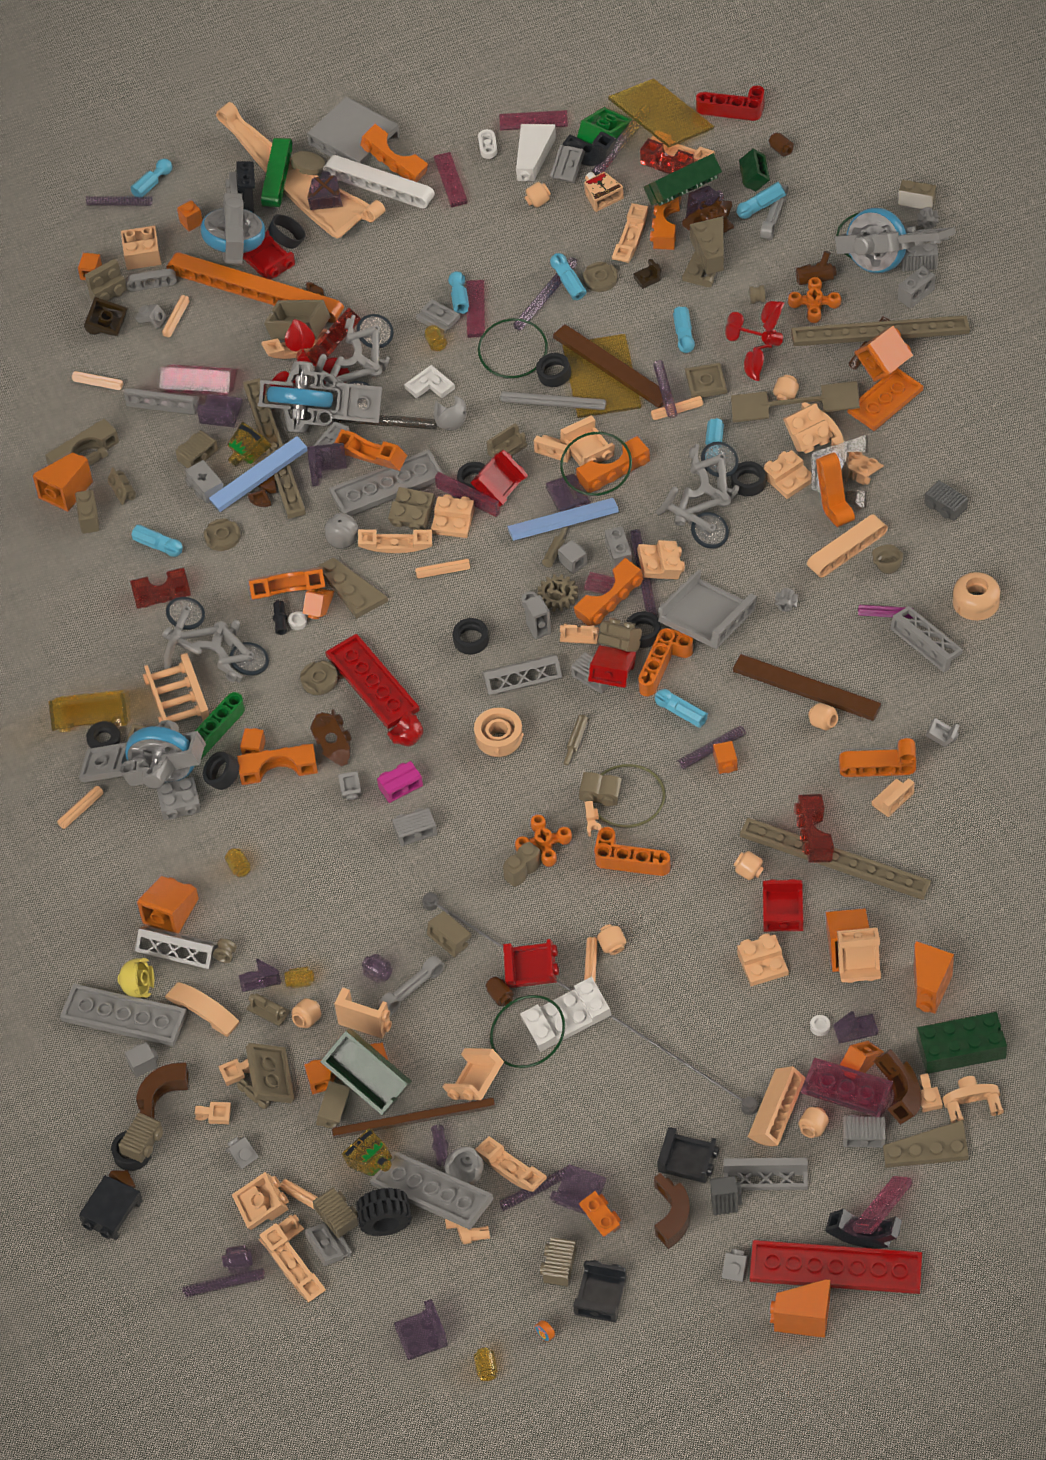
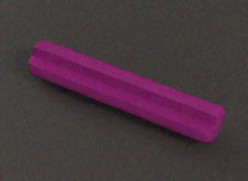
(880, 611)

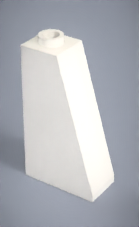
(533, 149)

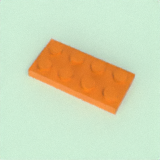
(886, 399)

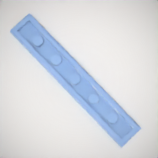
(258, 474)
(563, 519)

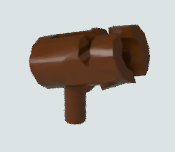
(822, 270)

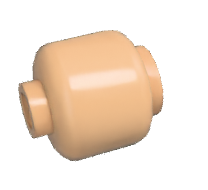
(537, 194)
(786, 388)
(823, 716)
(748, 865)
(611, 939)
(306, 1013)
(813, 1122)

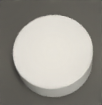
(297, 620)
(820, 1025)

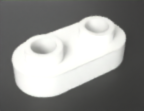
(487, 144)

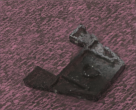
(842, 450)

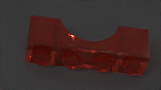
(332, 337)
(817, 844)

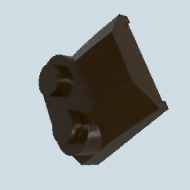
(105, 317)

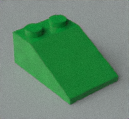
(605, 121)

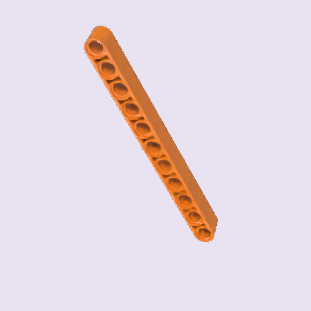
(245, 283)

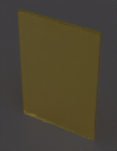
(660, 112)
(593, 383)

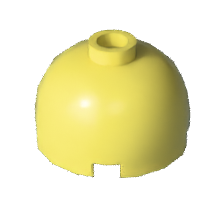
(136, 978)

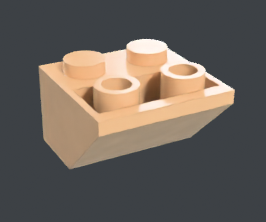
(141, 247)

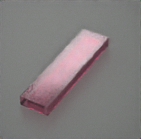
(514, 120)
(450, 179)
(476, 308)
(460, 490)
(882, 1205)

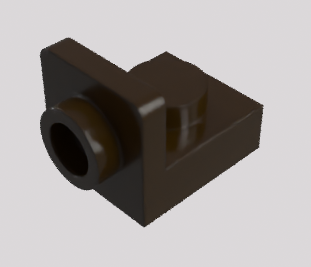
(648, 275)

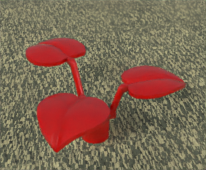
(770, 315)
(298, 338)

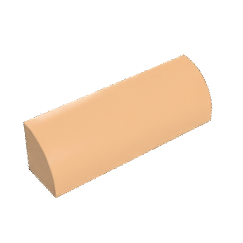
(777, 1106)

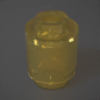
(435, 338)
(237, 862)
(299, 977)
(485, 1364)

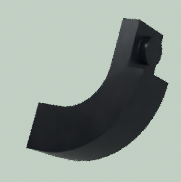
(595, 152)
(841, 1223)

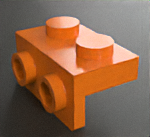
(599, 1214)

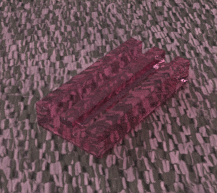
(599, 587)

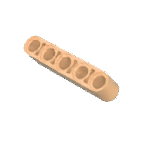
(847, 545)

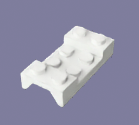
(580, 1009)

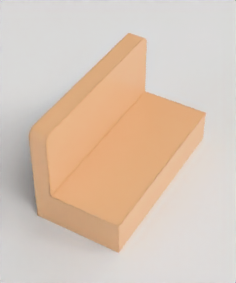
(551, 447)
(893, 796)

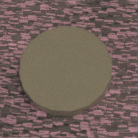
(307, 162)
(600, 277)
(222, 534)
(319, 677)

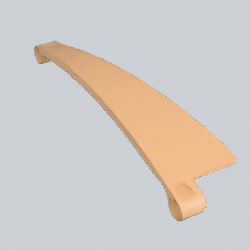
(332, 220)

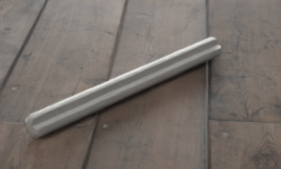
(551, 400)

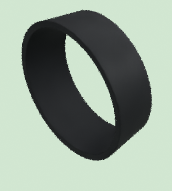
(289, 224)

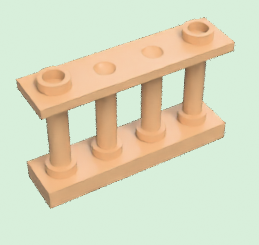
(189, 681)

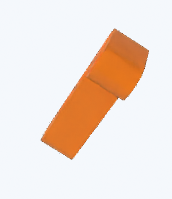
(833, 491)
(667, 643)
(880, 761)
(656, 861)

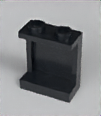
(246, 183)
(687, 1156)
(109, 1207)
(600, 1291)

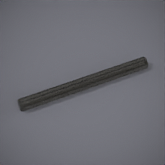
(398, 421)

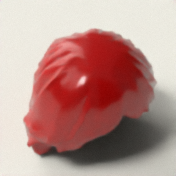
(407, 730)

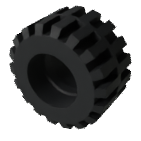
(383, 1212)

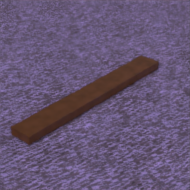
(610, 365)
(807, 687)
(415, 1117)

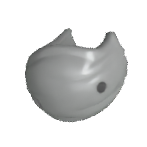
(452, 417)
(341, 530)
(464, 1168)

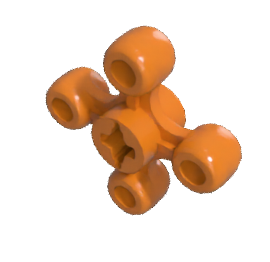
(814, 300)
(545, 839)

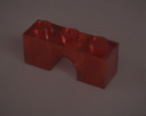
(654, 156)
(147, 594)

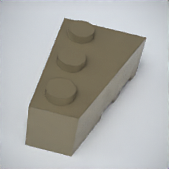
(708, 244)

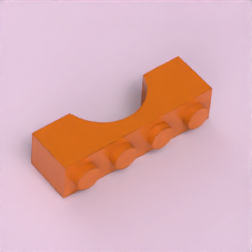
(408, 167)
(664, 231)
(386, 455)
(596, 475)
(286, 582)
(594, 608)
(255, 765)
(319, 1075)

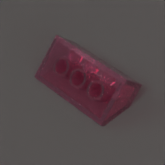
(198, 379)
(847, 1087)

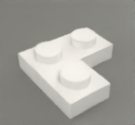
(429, 379)

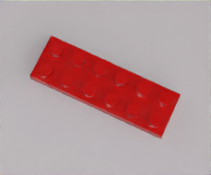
(371, 680)

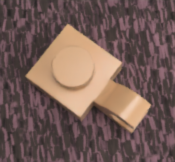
(591, 816)
(234, 1071)
(930, 1096)
(217, 1113)

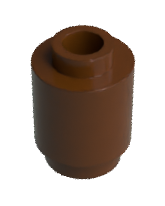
(781, 144)
(499, 991)

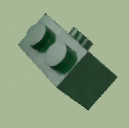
(754, 170)

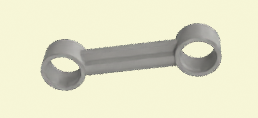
(768, 226)
(431, 969)

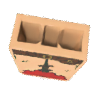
(602, 190)

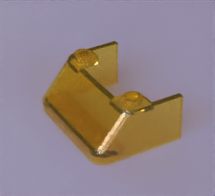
(89, 709)

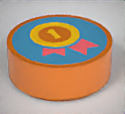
(544, 1330)

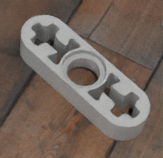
(163, 282)

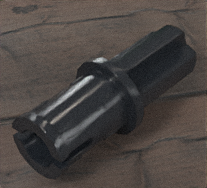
(279, 617)

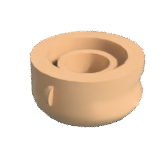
(976, 606)
(498, 721)

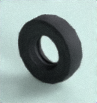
(101, 727)

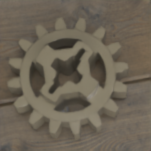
(558, 592)

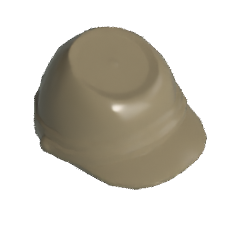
(887, 558)

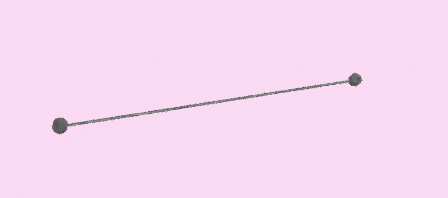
(748, 1105)

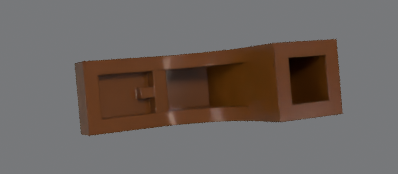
(159, 1082)
(905, 1086)
(676, 1223)

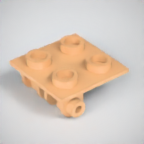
(862, 467)

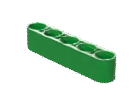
(276, 172)
(219, 724)

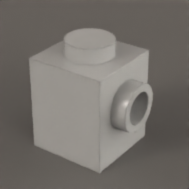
(572, 556)
(141, 1059)

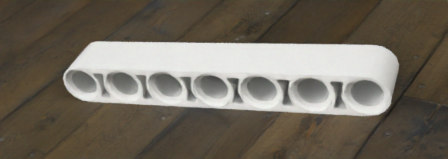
(379, 181)

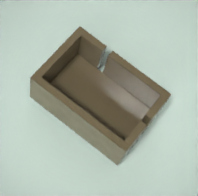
(311, 312)

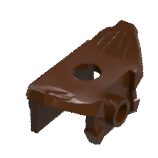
(719, 209)
(335, 751)

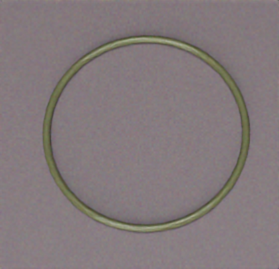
(653, 816)

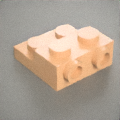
(808, 428)
(787, 474)
(453, 516)
(661, 560)
(762, 959)
(260, 1200)

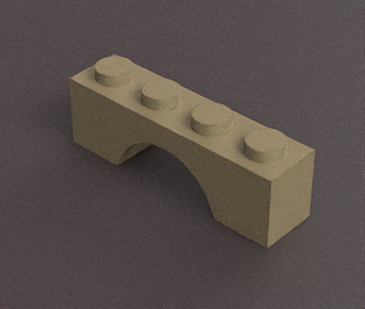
(95, 437)

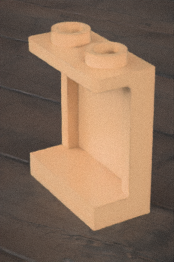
(589, 447)
(858, 955)
(362, 1017)
(476, 1076)

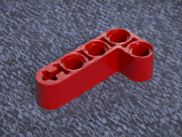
(732, 105)

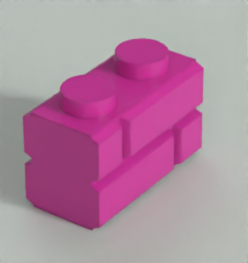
(399, 781)

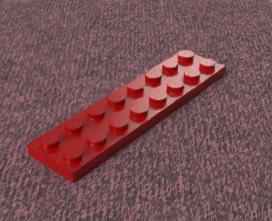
(843, 1266)

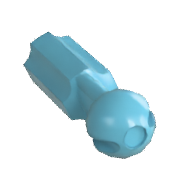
(150, 178)
(760, 201)
(568, 276)
(459, 292)
(683, 329)
(714, 431)
(157, 541)
(680, 707)

